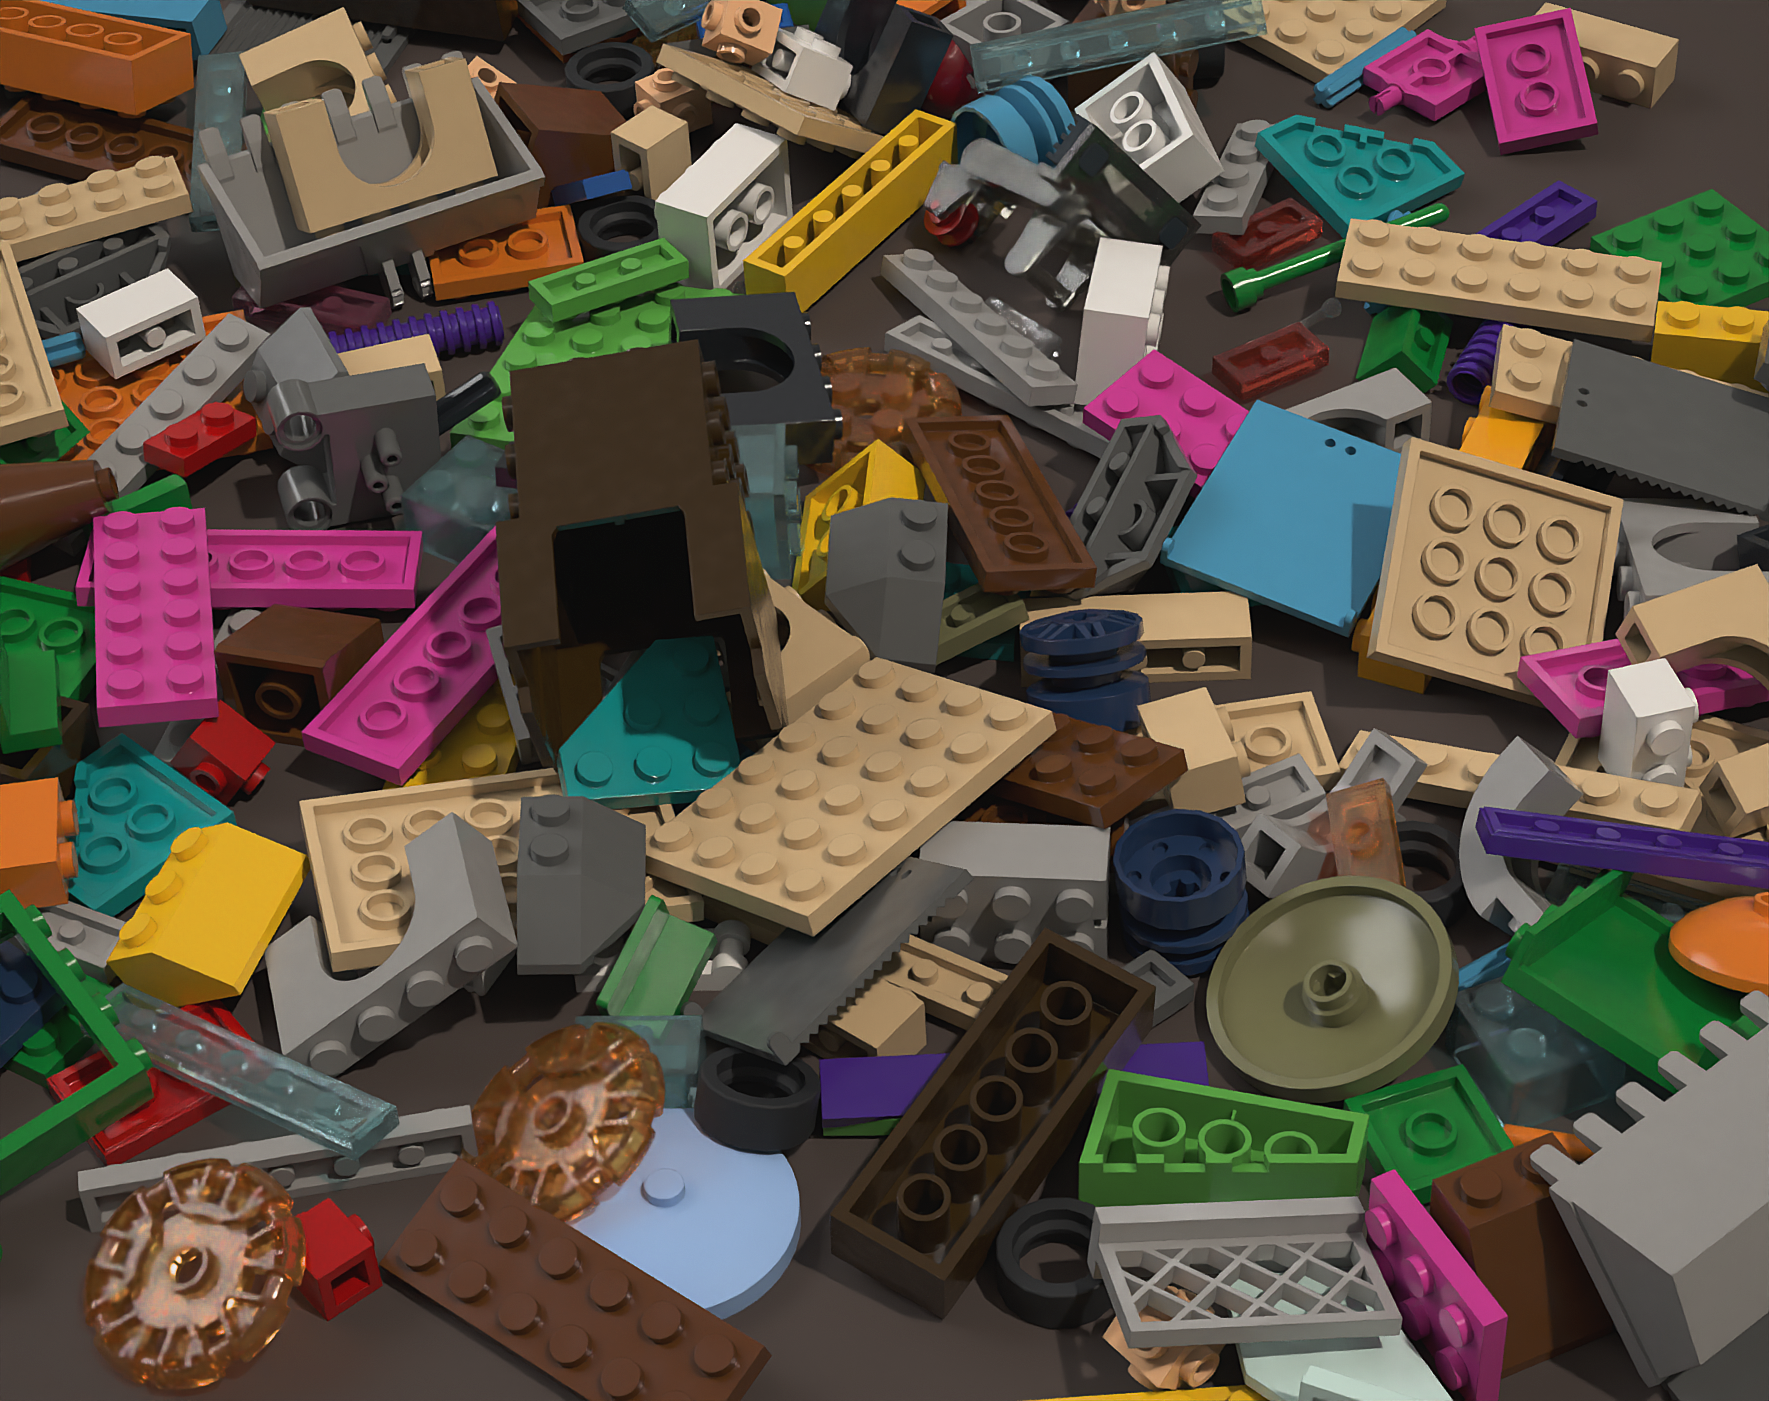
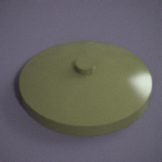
(1332, 989)

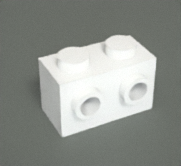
(807, 68)
(141, 323)
(1647, 723)

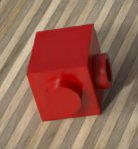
(224, 755)
(339, 1259)

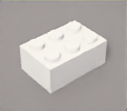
(1156, 127)
(727, 204)
(1120, 314)

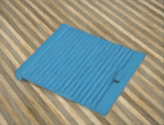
(1292, 519)

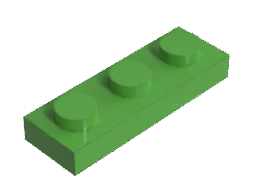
(608, 280)

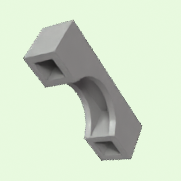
(1377, 409)

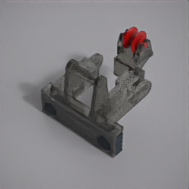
(1085, 197)

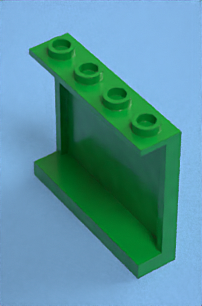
(1611, 977)

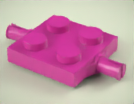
(1426, 75)

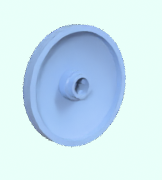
(702, 1216)

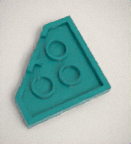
(1357, 170)
(656, 733)
(128, 819)

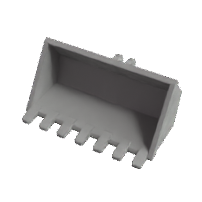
(282, 262)
(1678, 1202)

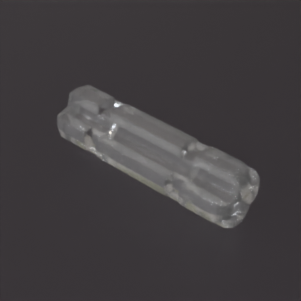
(1044, 340)

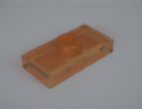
(1365, 832)

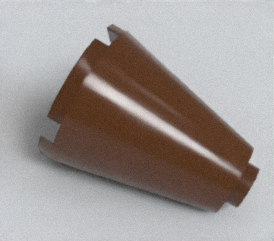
(49, 503)

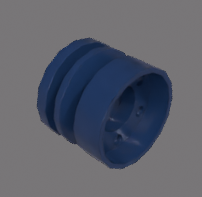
(1086, 666)
(1180, 887)

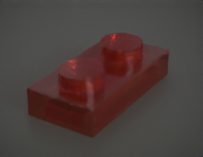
(1269, 235)
(1270, 361)

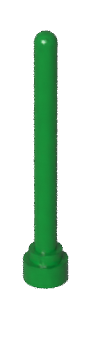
(1244, 287)

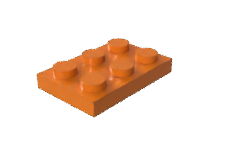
(508, 256)

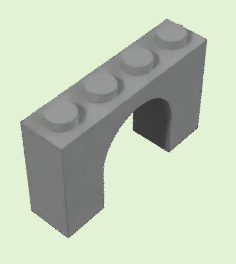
(1675, 546)
(454, 936)

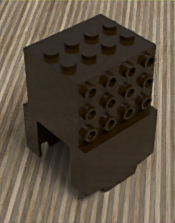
(628, 536)

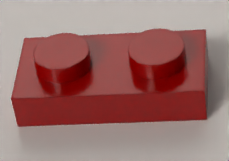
(199, 439)

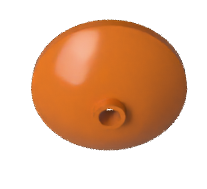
(1726, 943)

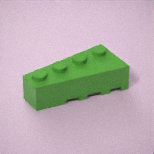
(1212, 1144)

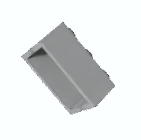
(1020, 885)

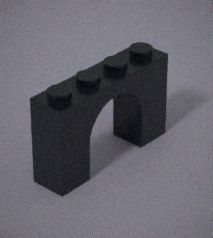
(891, 54)
(772, 339)

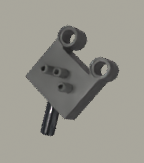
(376, 438)

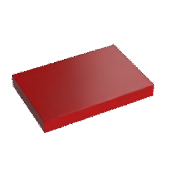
(171, 1110)

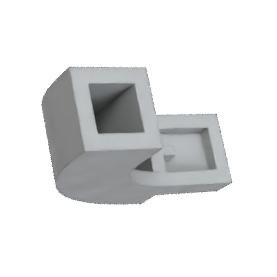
(1301, 849)
(1502, 886)

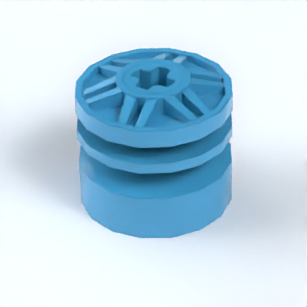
(1018, 117)

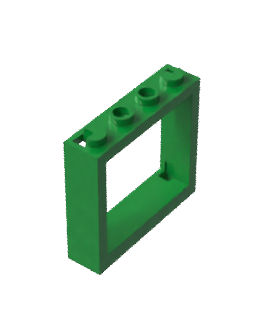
(98, 1102)

